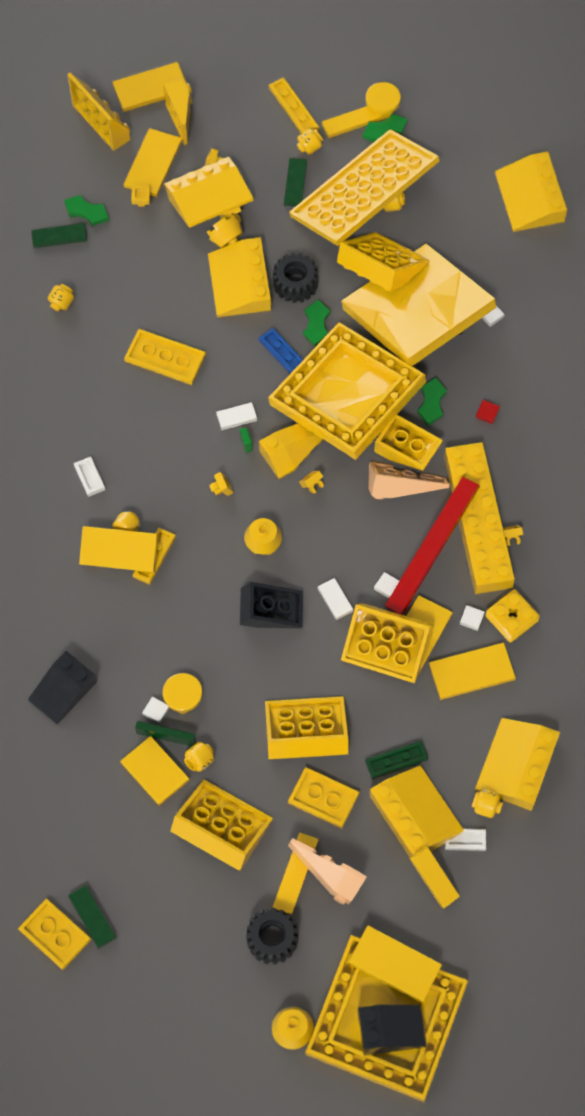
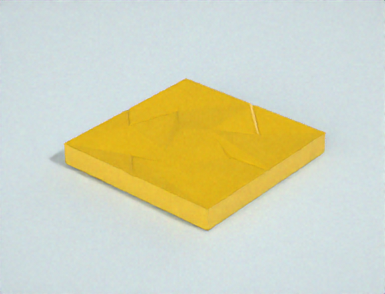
(422, 312)
(347, 390)
(338, 1037)

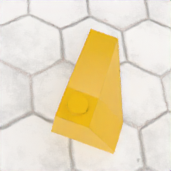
(288, 448)

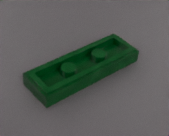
(295, 182)
(58, 235)
(165, 733)
(396, 759)
(92, 917)

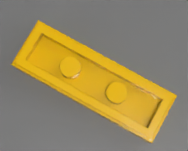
(165, 541)
(434, 877)

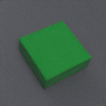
(246, 440)

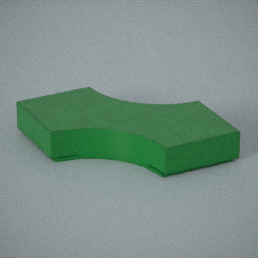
(375, 130)
(78, 207)
(316, 314)
(433, 393)

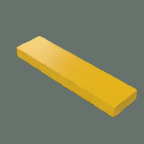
(292, 105)
(350, 121)
(293, 878)

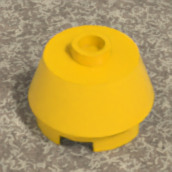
(226, 231)
(263, 536)
(292, 1028)

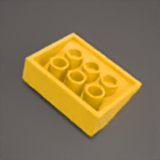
(98, 113)
(208, 192)
(531, 192)
(380, 260)
(240, 278)
(387, 642)
(306, 727)
(518, 761)
(415, 811)
(221, 824)

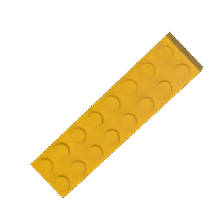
(481, 522)

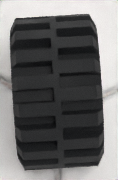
(295, 265)
(272, 953)

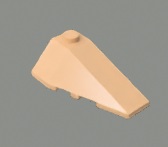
(392, 483)
(338, 880)

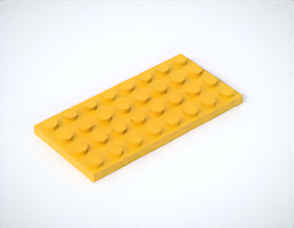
(364, 187)

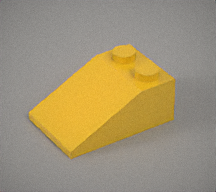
(178, 104)
(407, 444)

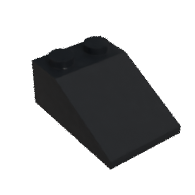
(270, 606)
(62, 687)
(390, 1028)

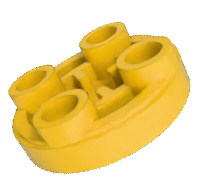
(383, 98)
(182, 693)

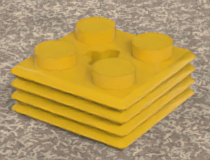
(512, 627)

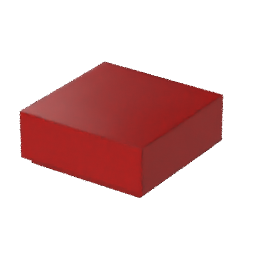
(487, 412)

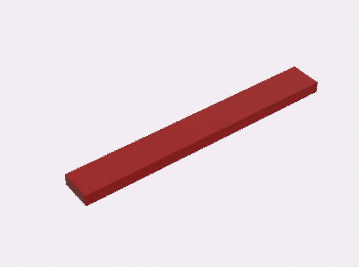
(432, 546)

